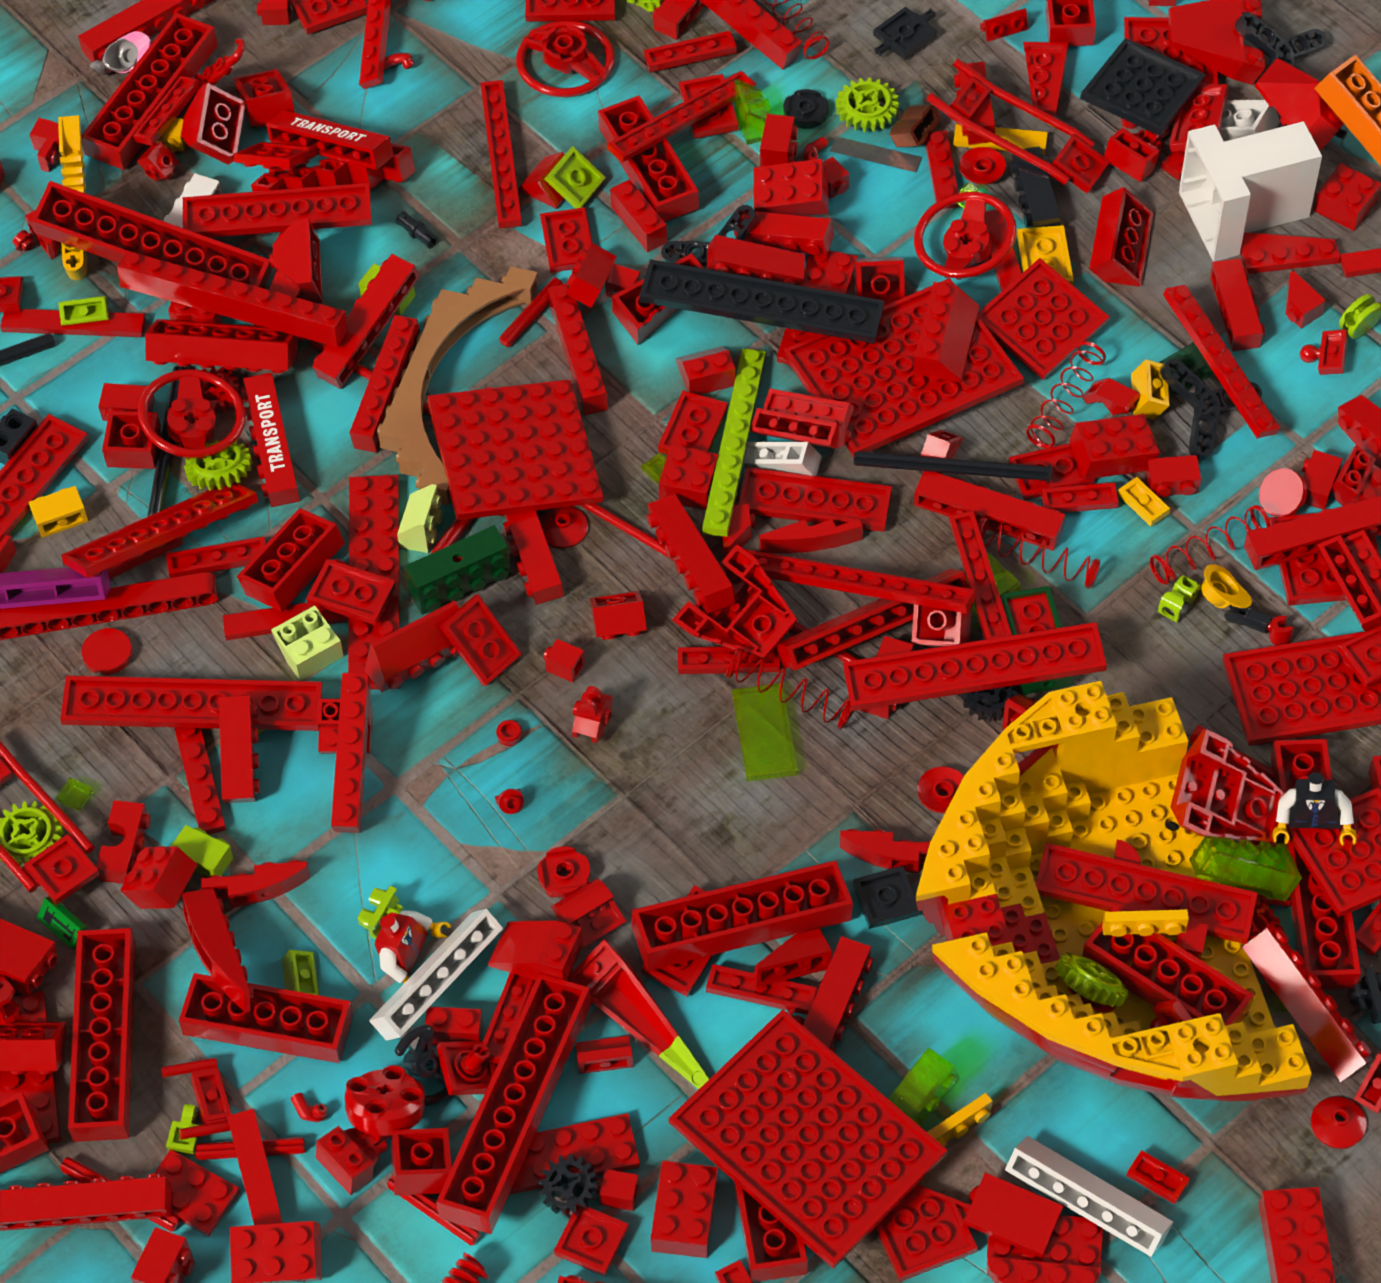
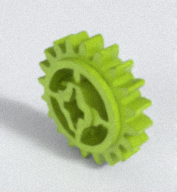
(867, 109)
(219, 469)
(27, 832)
(1091, 980)

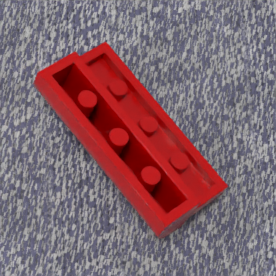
(804, 419)
(1358, 575)

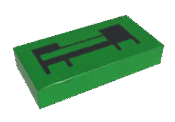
(60, 922)

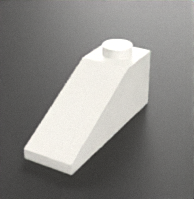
(783, 457)

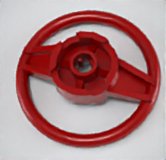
(566, 50)
(967, 239)
(189, 409)

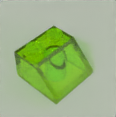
(751, 111)

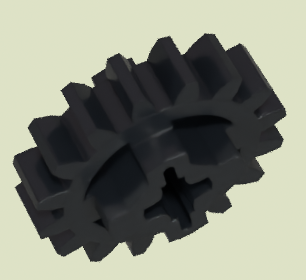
(987, 702)
(579, 1189)

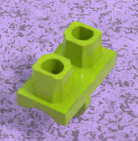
(386, 903)

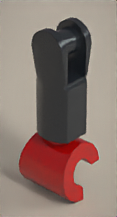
(1261, 622)

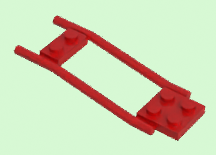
(1076, 160)
(63, 865)

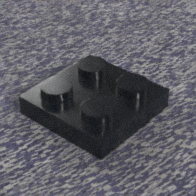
(886, 897)

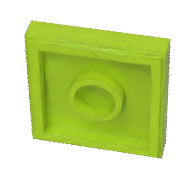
(575, 178)

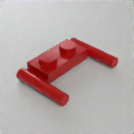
(209, 1096)

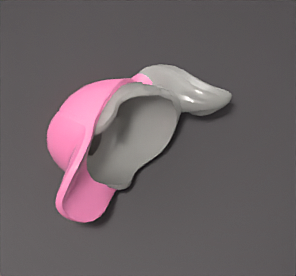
(123, 54)

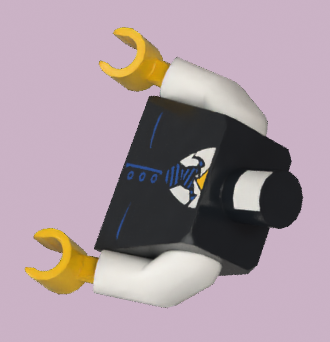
(1314, 805)

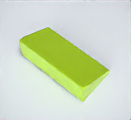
(83, 310)
(300, 972)

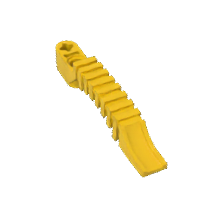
(74, 176)

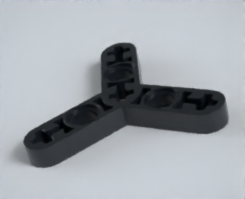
(1276, 42)
(747, 225)
(1196, 400)

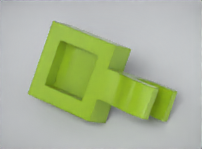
(188, 1119)

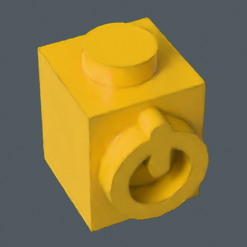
(172, 136)

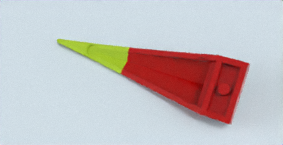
(627, 1001)

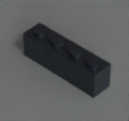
(1035, 192)

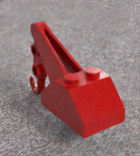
(214, 115)
(298, 263)

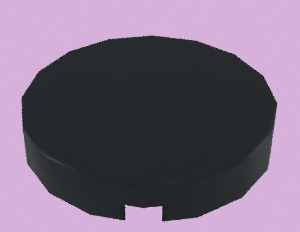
(807, 108)

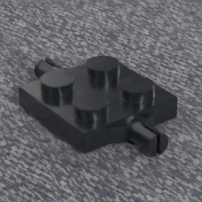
(905, 33)

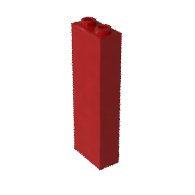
(24, 957)

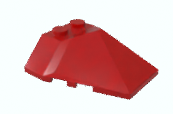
(1297, 101)
(754, 621)
(1223, 793)

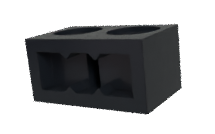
(14, 431)

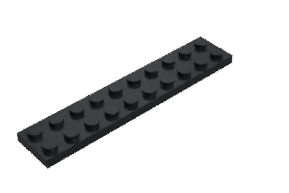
(762, 301)

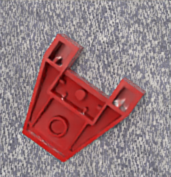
(1209, 35)

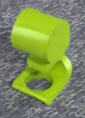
(1183, 590)

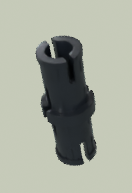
(417, 229)

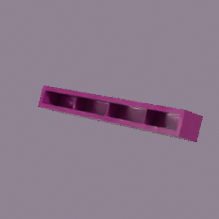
(51, 587)

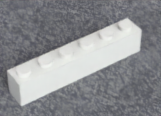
(436, 974)
(1089, 1196)

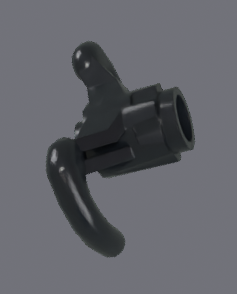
(422, 1060)

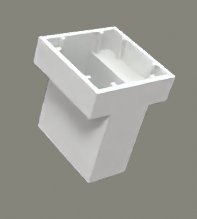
(1247, 183)

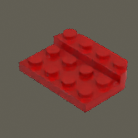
(1070, 1256)

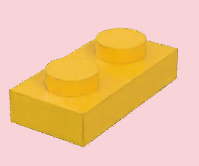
(1143, 501)

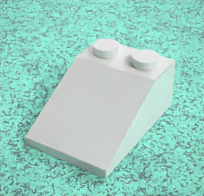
(1247, 118)

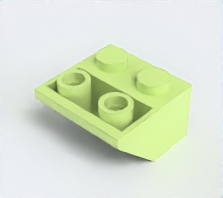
(420, 520)
(308, 643)

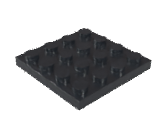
(1142, 86)

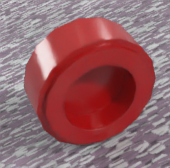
(509, 733)

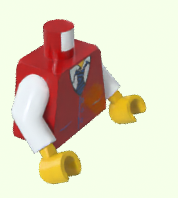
(402, 941)

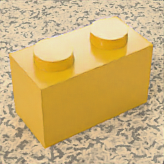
(1152, 390)
(58, 511)

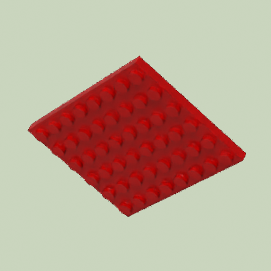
(881, 379)
(808, 1138)

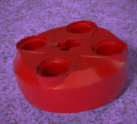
(384, 1101)

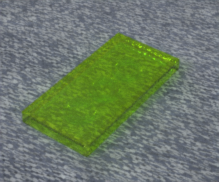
(764, 733)

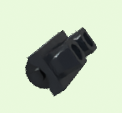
(1369, 994)

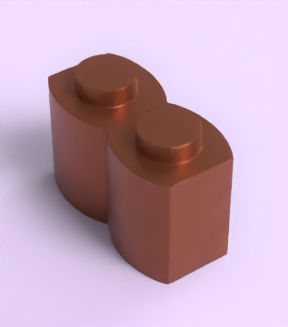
(914, 125)

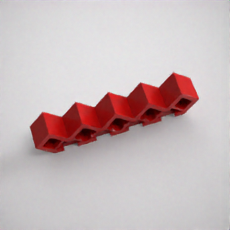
(338, 172)

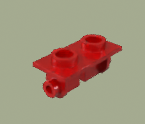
(1005, 25)

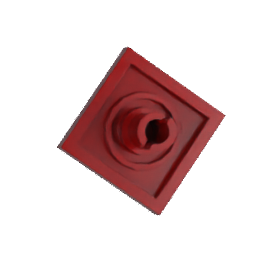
(465, 1067)

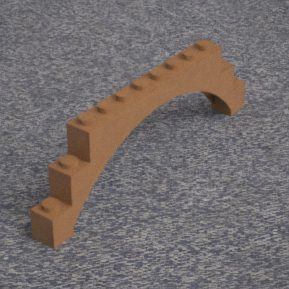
(450, 319)

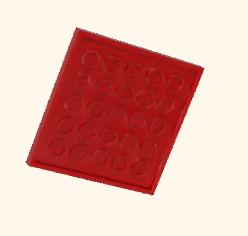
(514, 449)

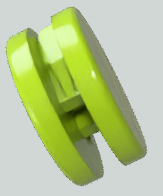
(1361, 316)

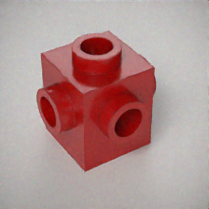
(158, 162)

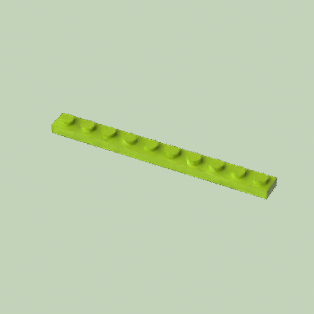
(734, 443)

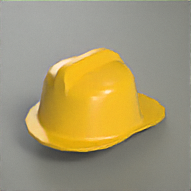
(1222, 588)

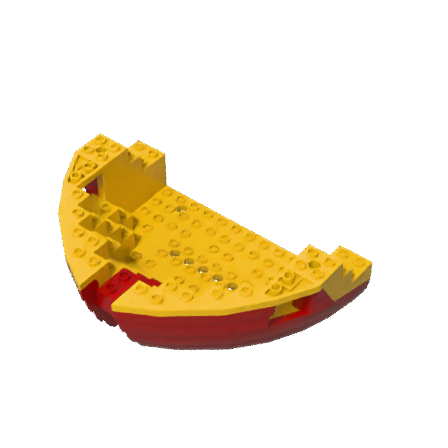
(1091, 780)

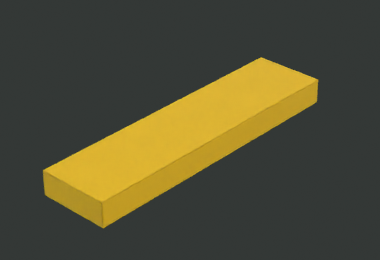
(1021, 138)

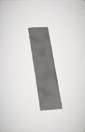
(875, 154)

